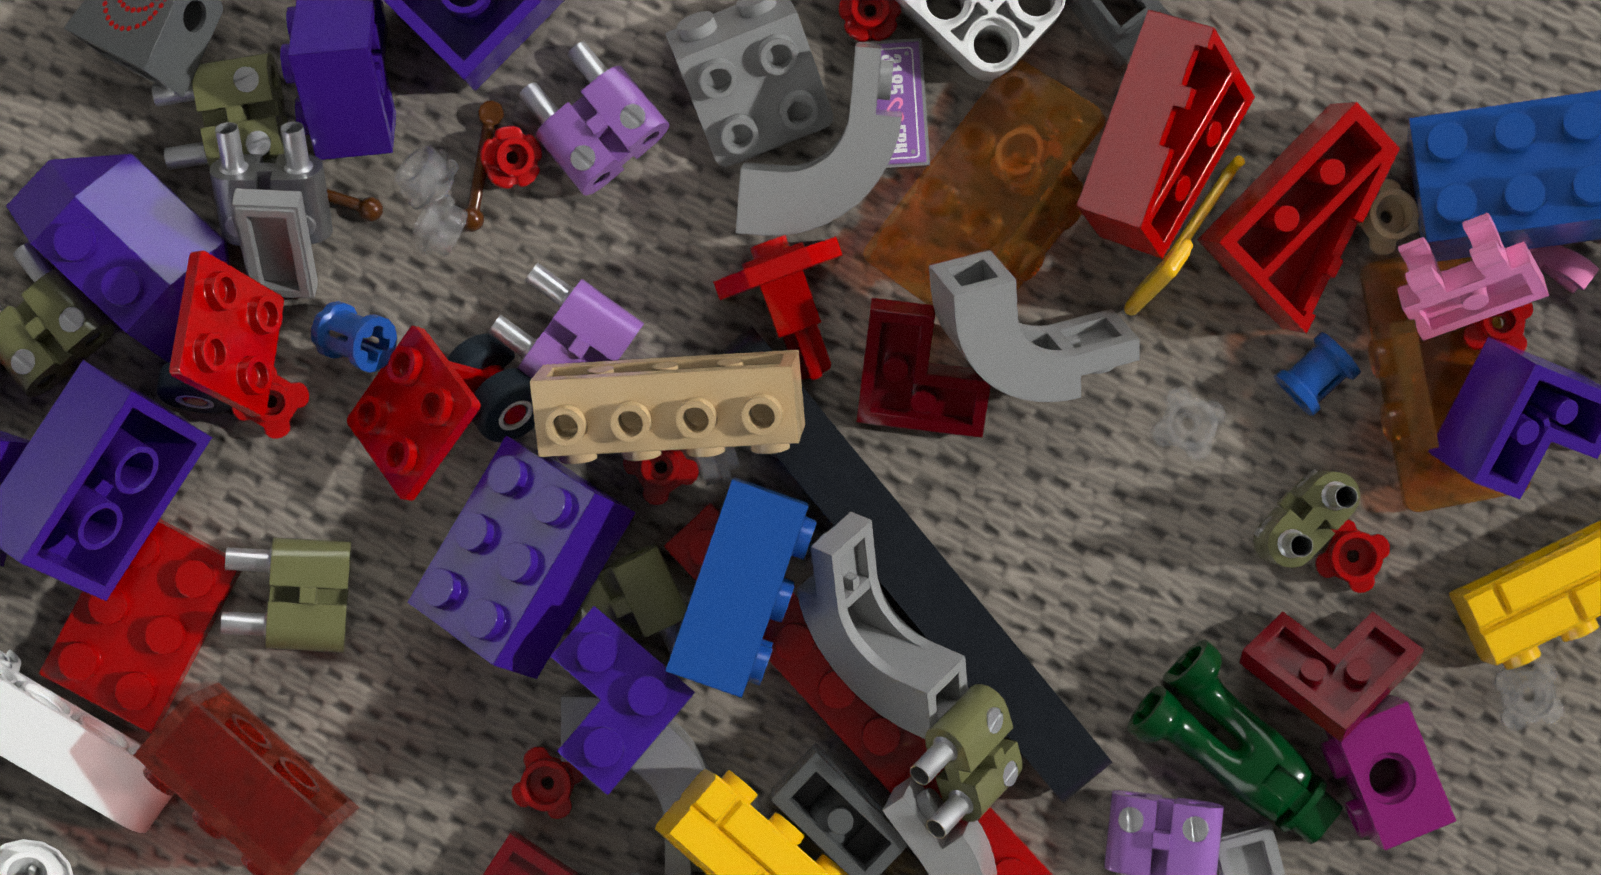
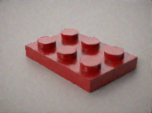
(148, 632)

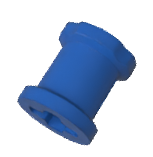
(360, 351)
(1317, 373)

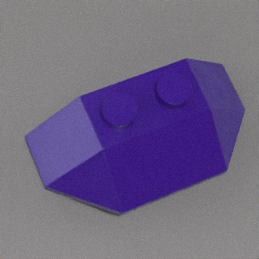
(117, 239)

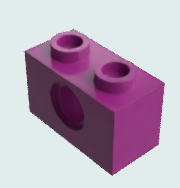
(1414, 798)

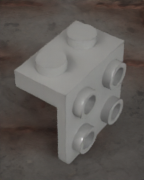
(750, 77)

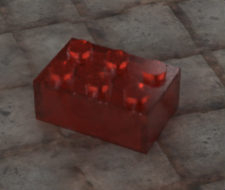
(244, 782)

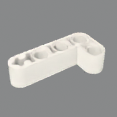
(979, 18)
(74, 750)

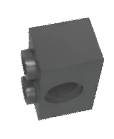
(838, 814)

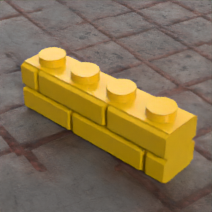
(1534, 600)
(730, 837)

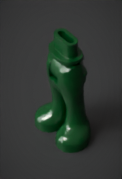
(1264, 769)

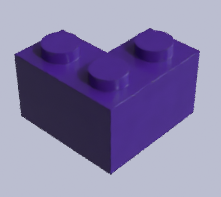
(340, 76)
(1511, 415)
(633, 693)

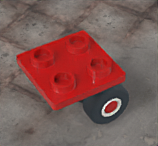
(222, 341)
(427, 401)

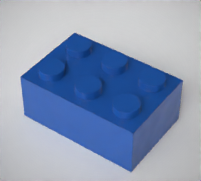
(1518, 161)
(741, 588)

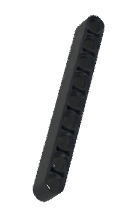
(938, 597)

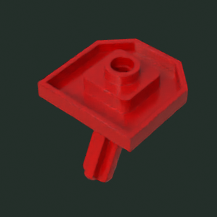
(780, 275)

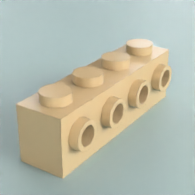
(668, 405)

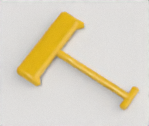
(1182, 247)

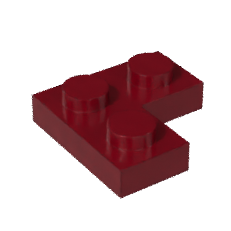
(906, 389)
(1327, 684)

